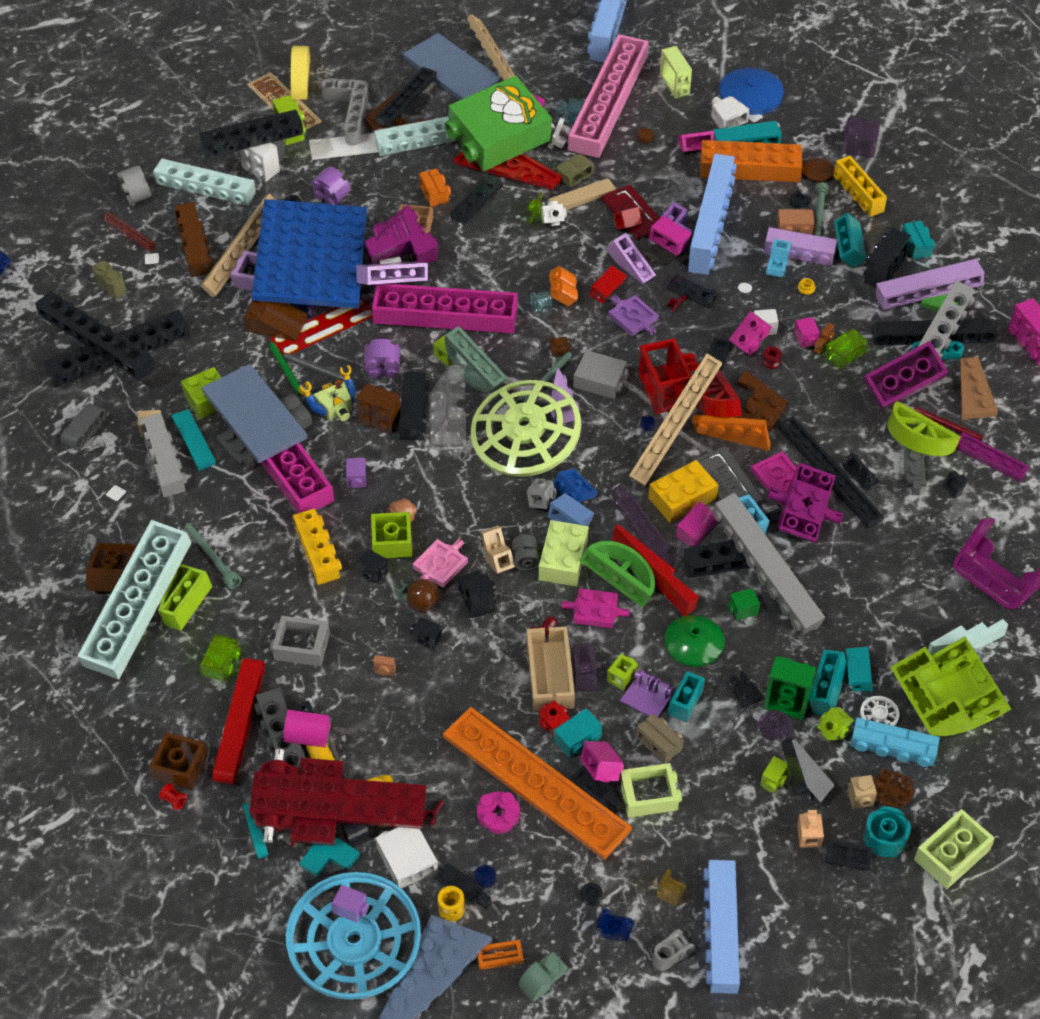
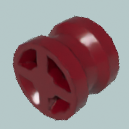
(772, 357)

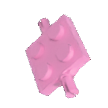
(441, 562)

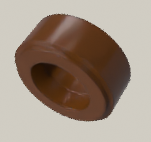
(645, 135)

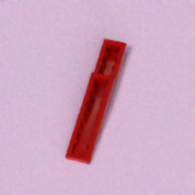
(673, 589)

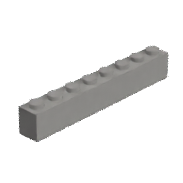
(768, 564)

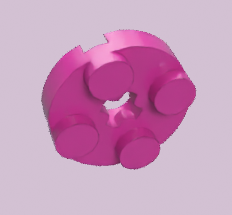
(498, 800)

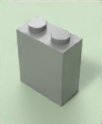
(600, 374)

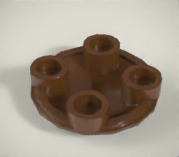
(817, 169)
(893, 788)

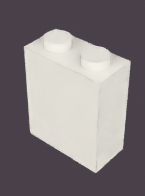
(406, 855)

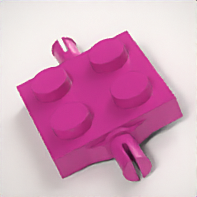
(595, 608)

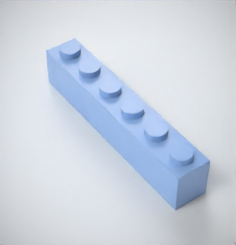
(723, 927)

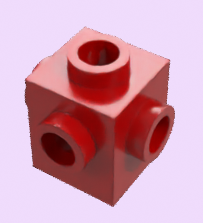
(552, 716)

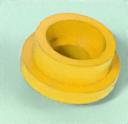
(806, 286)

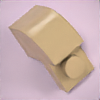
(496, 551)

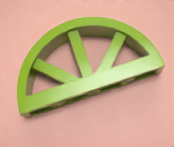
(920, 432)

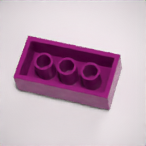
(905, 376)

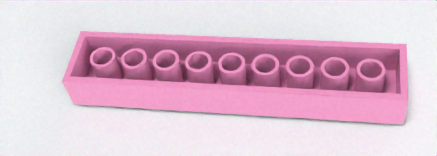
(608, 96)

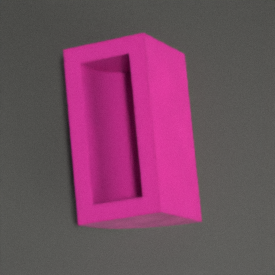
(693, 141)
(696, 525)
(306, 728)

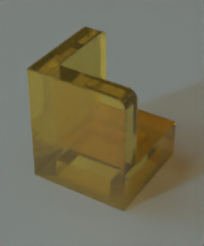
(670, 889)

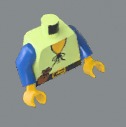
(333, 398)

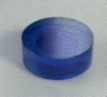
(485, 876)

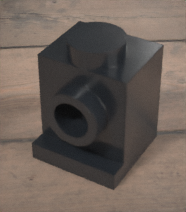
(426, 633)

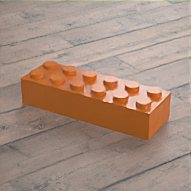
(755, 160)

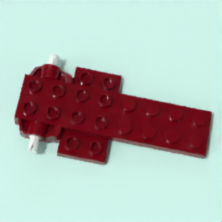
(317, 797)

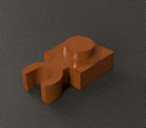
(825, 337)

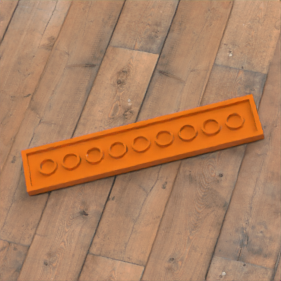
(538, 783)

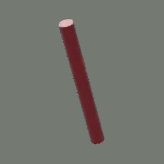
(948, 424)

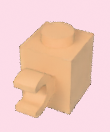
(810, 829)

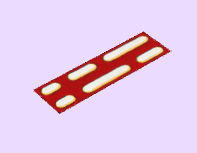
(325, 326)

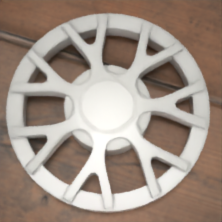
(880, 712)

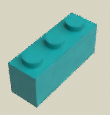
(850, 240)
(828, 681)

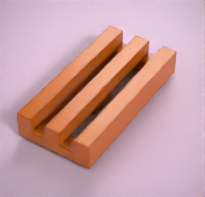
(518, 959)

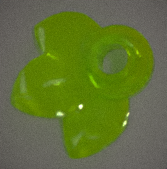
(535, 207)

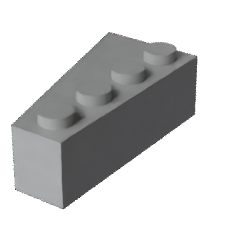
(163, 455)

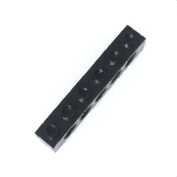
(251, 133)

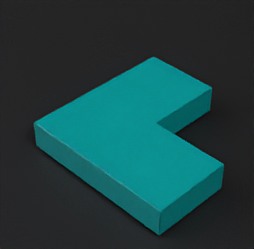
(320, 855)

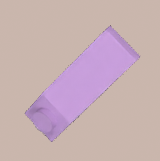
(630, 259)

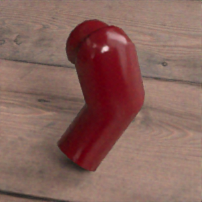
(549, 622)

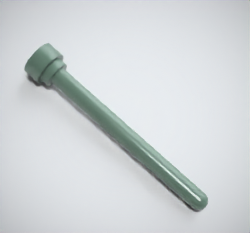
(821, 191)
(549, 375)
(231, 578)

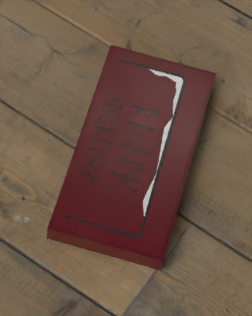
(628, 198)

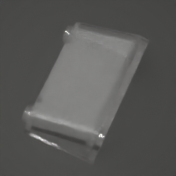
(446, 420)

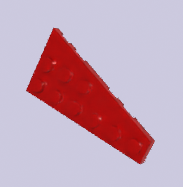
(520, 169)

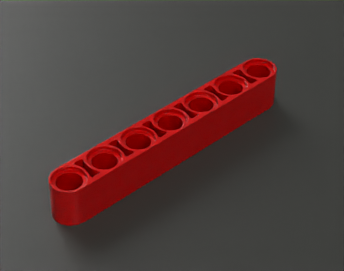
(238, 721)

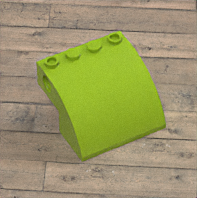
(950, 689)

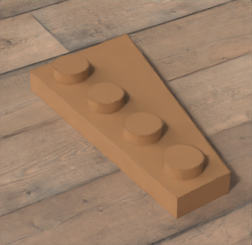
(975, 391)

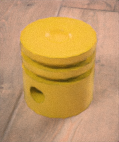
(451, 903)

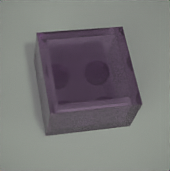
(861, 137)

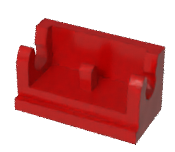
(607, 284)

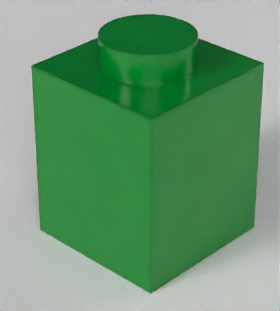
(743, 604)

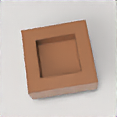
(384, 665)

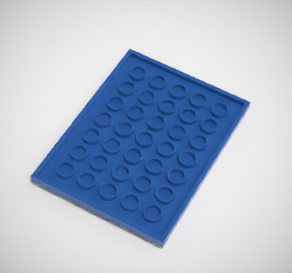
(309, 253)

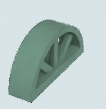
(478, 367)

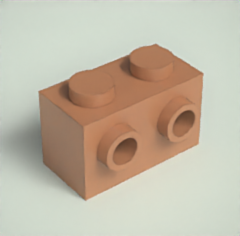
(796, 220)

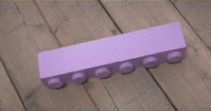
(928, 284)

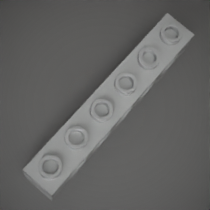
(964, 296)

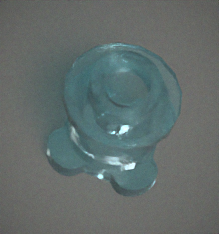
(541, 300)

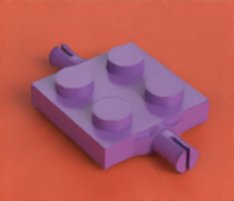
(633, 315)

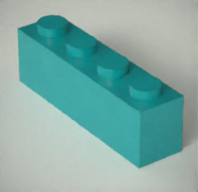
(759, 133)

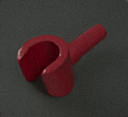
(673, 303)
(434, 812)

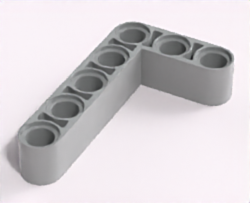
(357, 95)

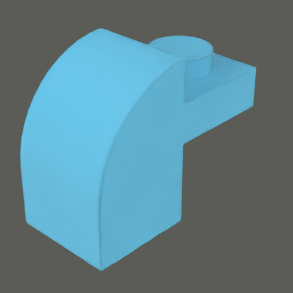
(778, 258)

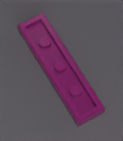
(992, 457)

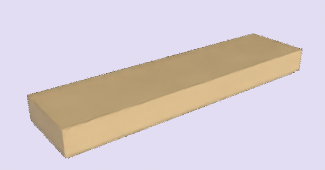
(584, 194)

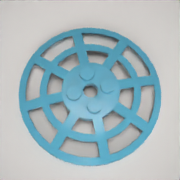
(341, 929)

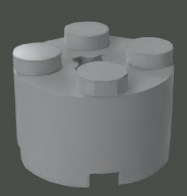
(134, 184)

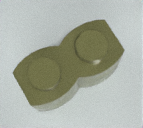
(575, 170)
(109, 279)

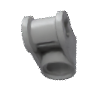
(675, 948)

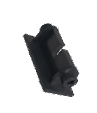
(860, 472)

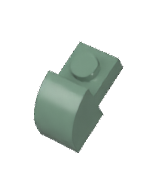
(541, 975)

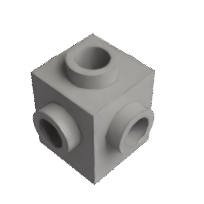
(541, 493)

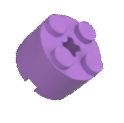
(330, 186)
(382, 358)

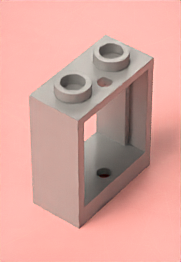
(300, 655)

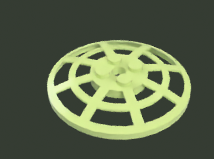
(525, 434)

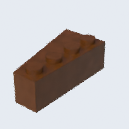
(193, 239)

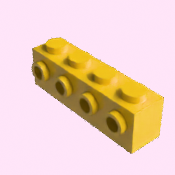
(860, 186)
(316, 546)

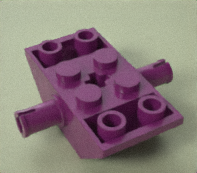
(806, 503)

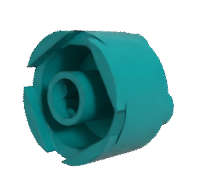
(886, 832)

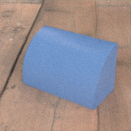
(569, 511)

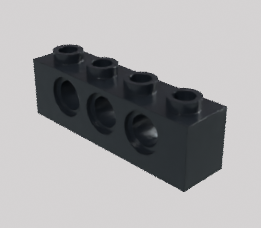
(719, 558)

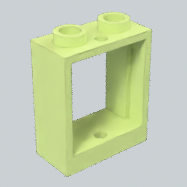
(675, 71)
(651, 806)

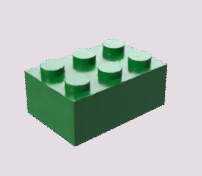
(789, 687)

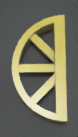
(300, 72)

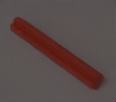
(129, 231)

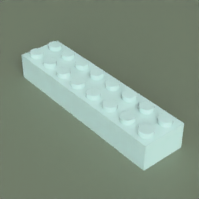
(134, 599)

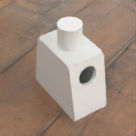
(729, 112)

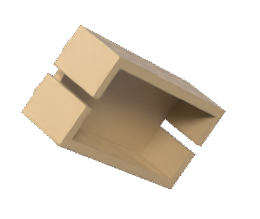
(550, 667)

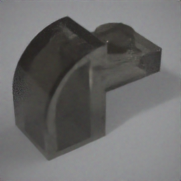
(655, 254)

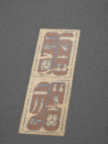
(270, 88)

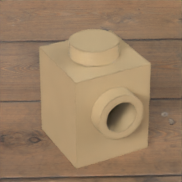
(862, 792)

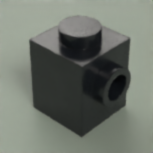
(372, 566)

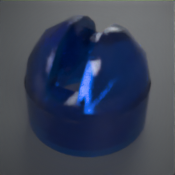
(647, 423)

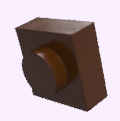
(559, 346)

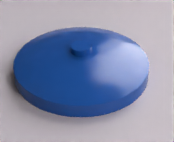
(753, 88)

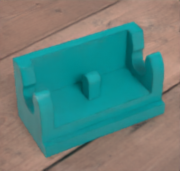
(859, 669)

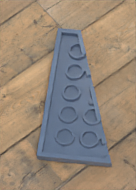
(440, 960)

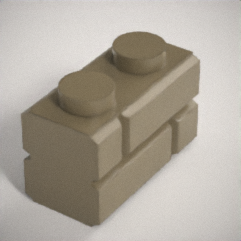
(659, 738)

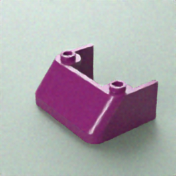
(990, 577)

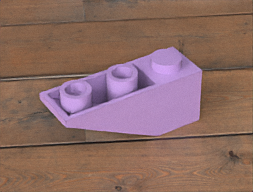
(567, 411)

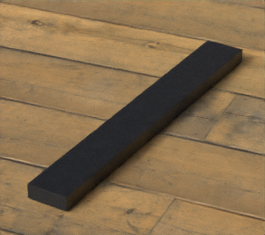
(821, 460)

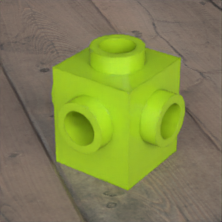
(835, 724)

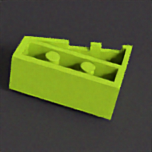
(183, 596)

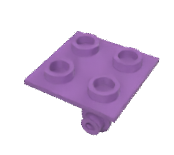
(648, 694)

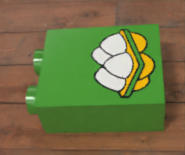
(498, 123)

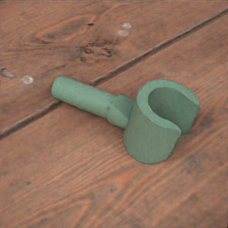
(401, 593)

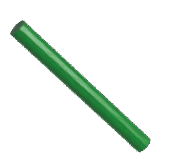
(293, 381)

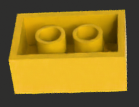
(681, 490)

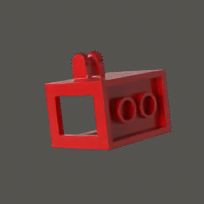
(666, 381)

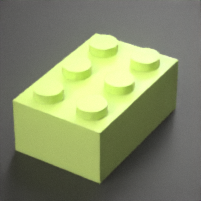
(562, 552)
(954, 849)

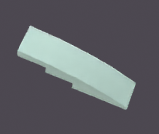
(977, 636)

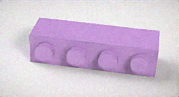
(804, 246)
(392, 273)

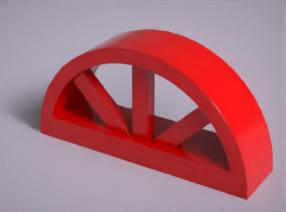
(724, 404)

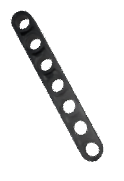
(908, 332)

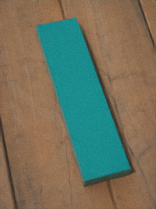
(193, 439)

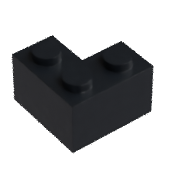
(477, 593)

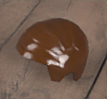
(422, 595)

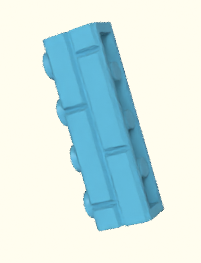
(895, 742)

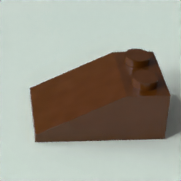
(274, 320)
(107, 565)

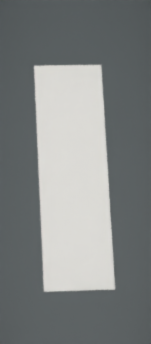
(338, 147)

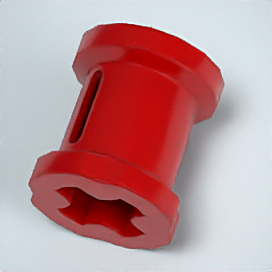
(173, 796)

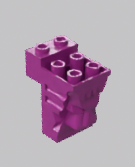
(400, 237)

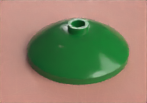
(692, 648)

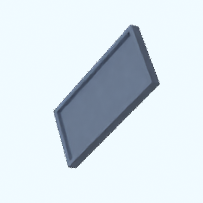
(455, 69)
(254, 413)

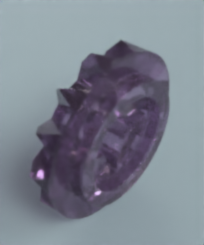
(773, 717)

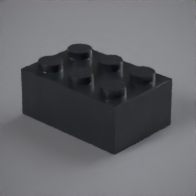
(887, 257)

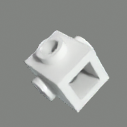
(547, 216)

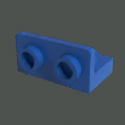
(574, 485)

